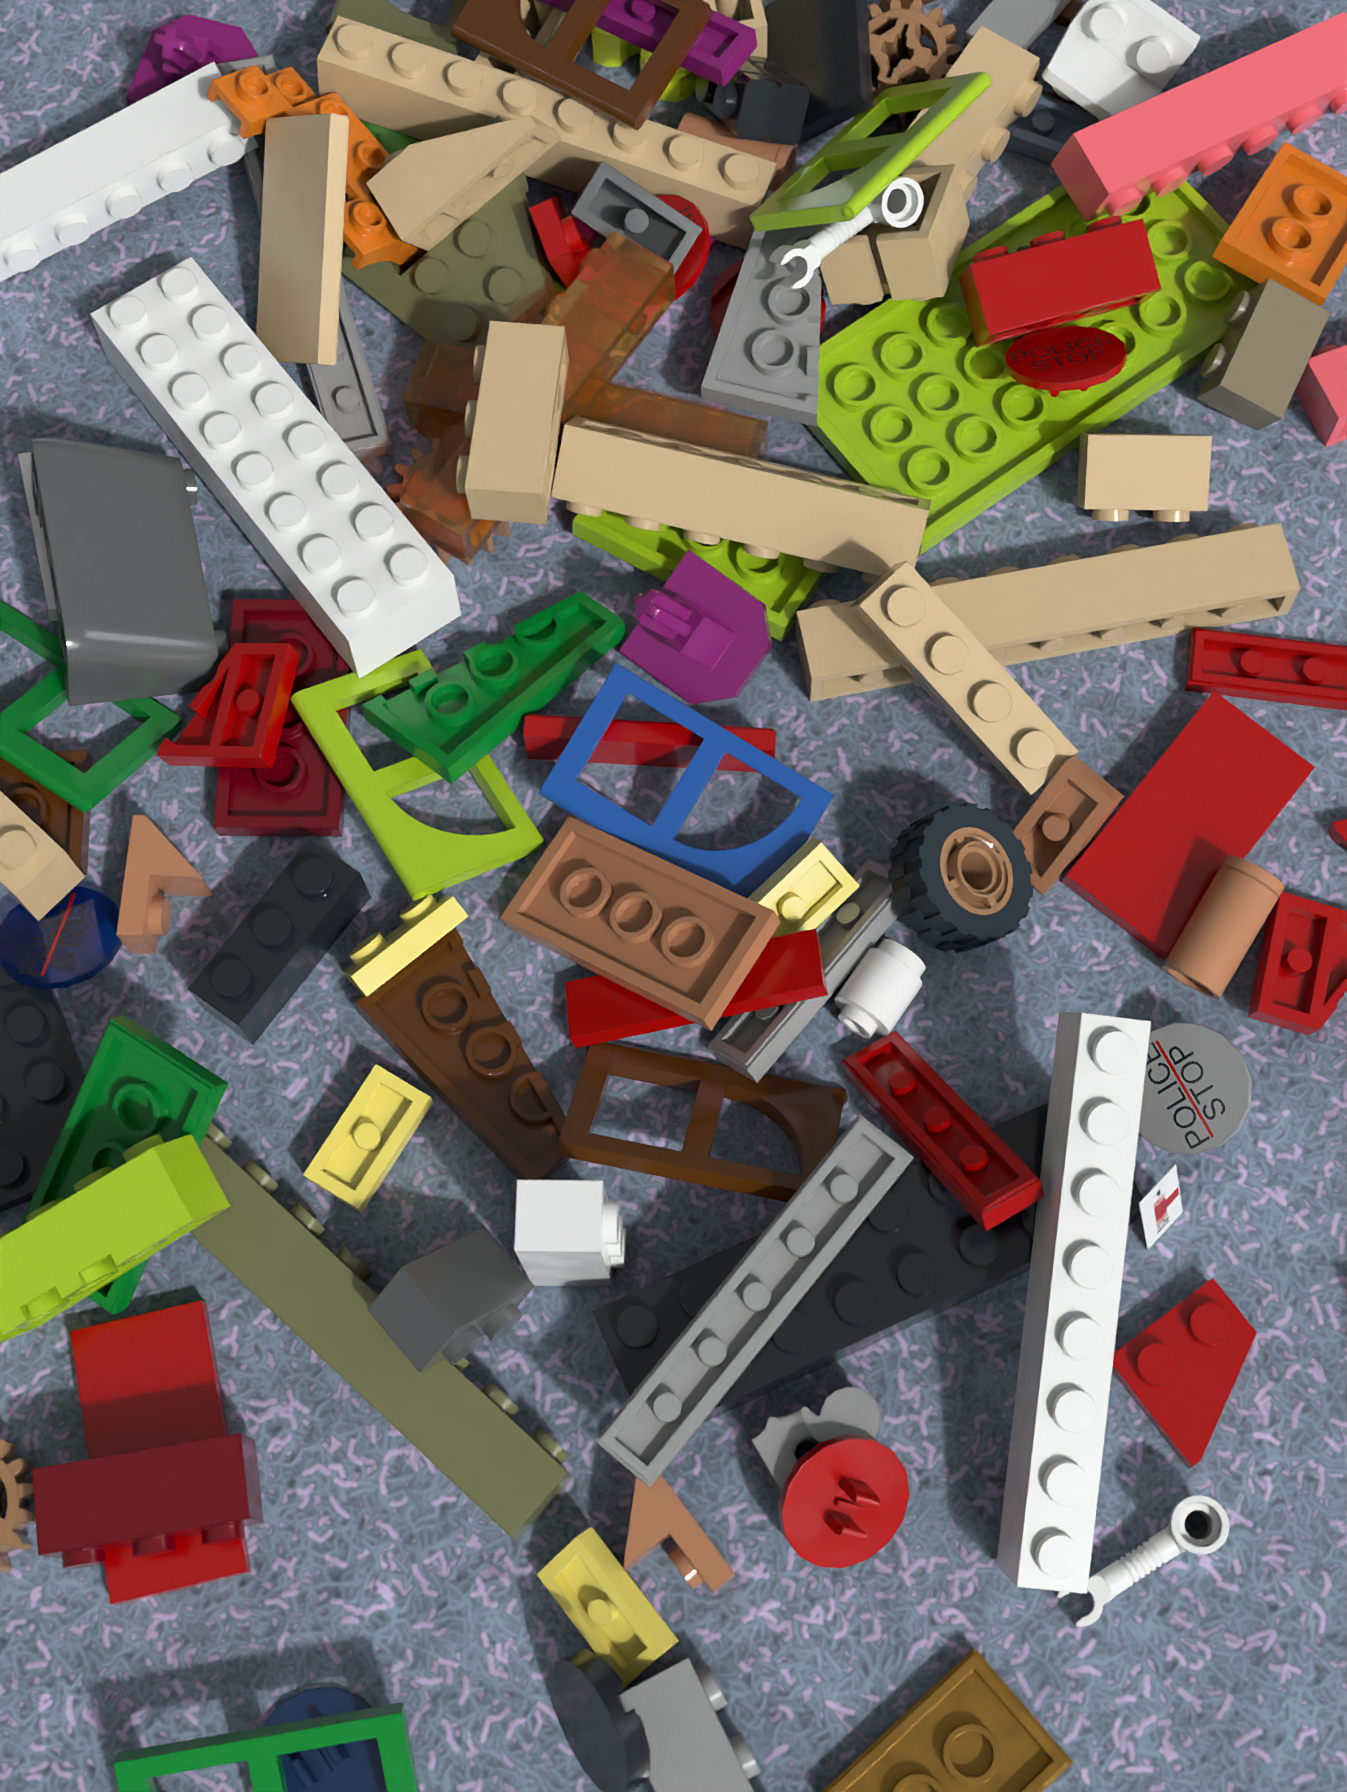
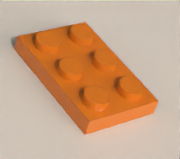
(1291, 227)

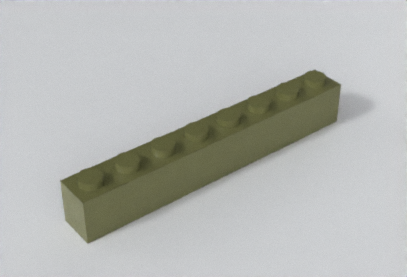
(326, 1305)

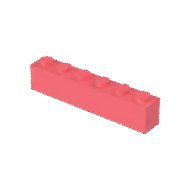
(1206, 121)

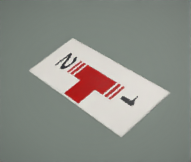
(1161, 1207)

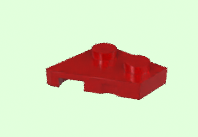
(560, 238)
(239, 710)
(1300, 965)
(1187, 1368)

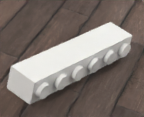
(115, 169)

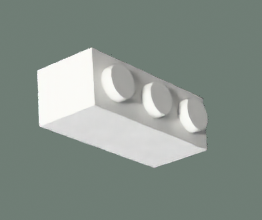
(568, 1233)

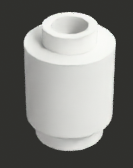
(880, 989)

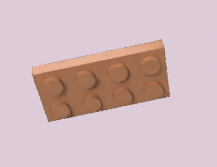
(641, 922)

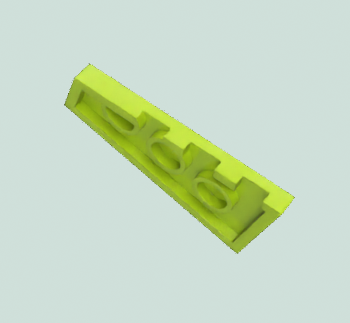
(779, 583)

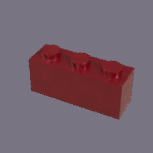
(147, 1500)

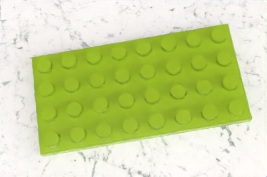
(938, 419)

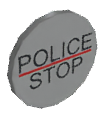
(1193, 1089)

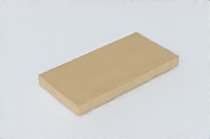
(302, 237)

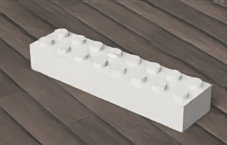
(278, 467)

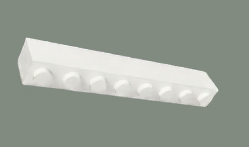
(1073, 1302)

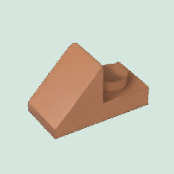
(1065, 821)
(151, 872)
(660, 1516)

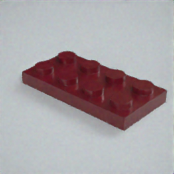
(302, 789)

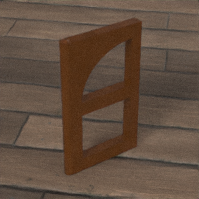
(500, 32)
(802, 1110)

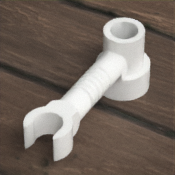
(895, 206)
(1158, 1550)

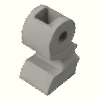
(843, 1412)

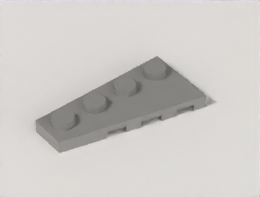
(769, 336)

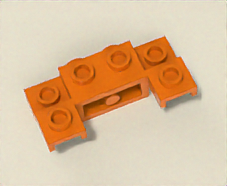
(285, 94)

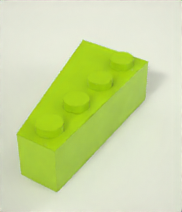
(103, 1230)

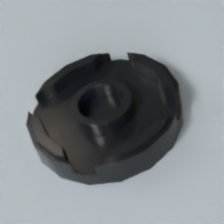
(599, 1732)

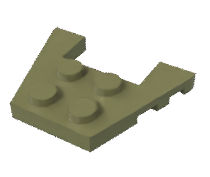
(475, 275)

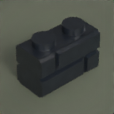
(757, 102)

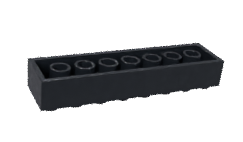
(897, 1269)

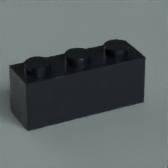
(280, 941)

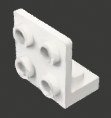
(1118, 55)

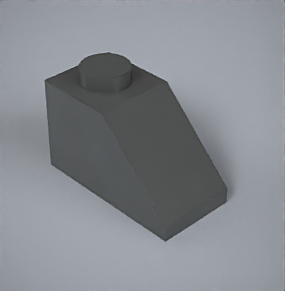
(620, 205)

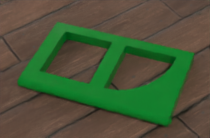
(44, 766)
(265, 1745)

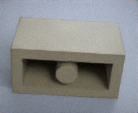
(1261, 354)

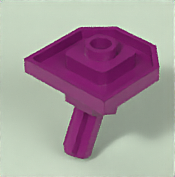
(185, 48)
(699, 633)

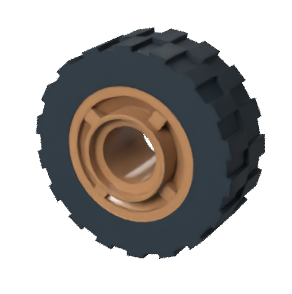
(960, 878)

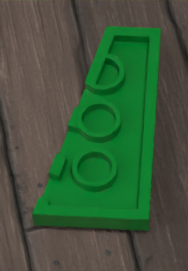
(478, 703)

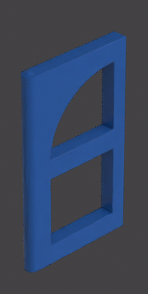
(736, 869)

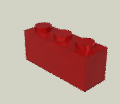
(1058, 280)

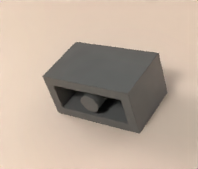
(452, 1300)

